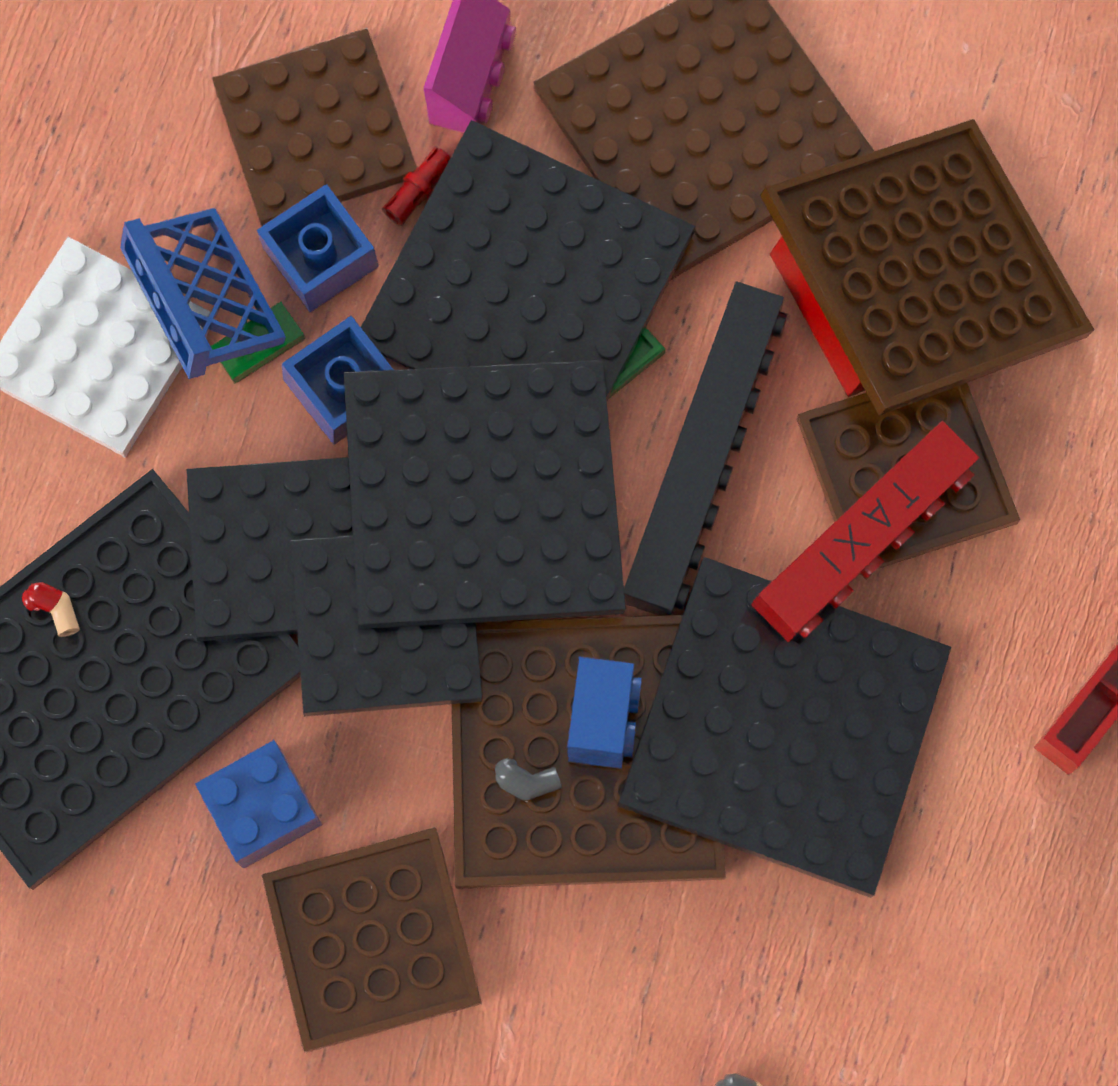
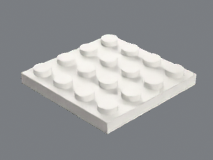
(90, 349)

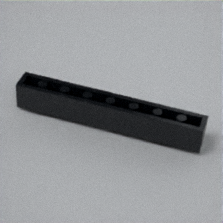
(703, 450)

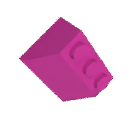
(468, 63)

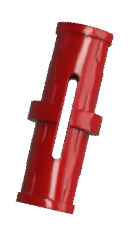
(416, 186)

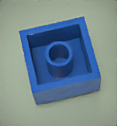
(318, 248)
(319, 370)
(600, 713)
(258, 804)

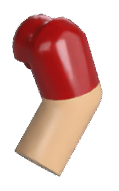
(54, 601)

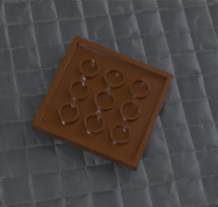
(315, 123)
(858, 447)
(370, 939)

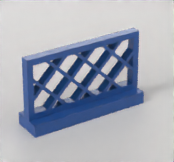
(172, 308)

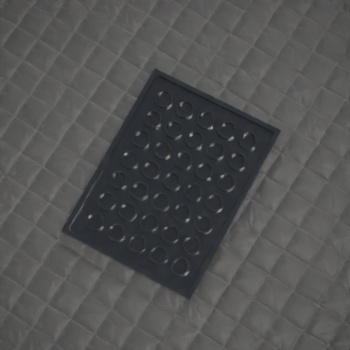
(128, 697)

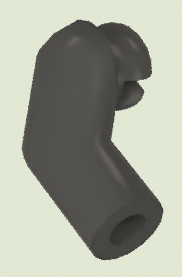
(524, 784)

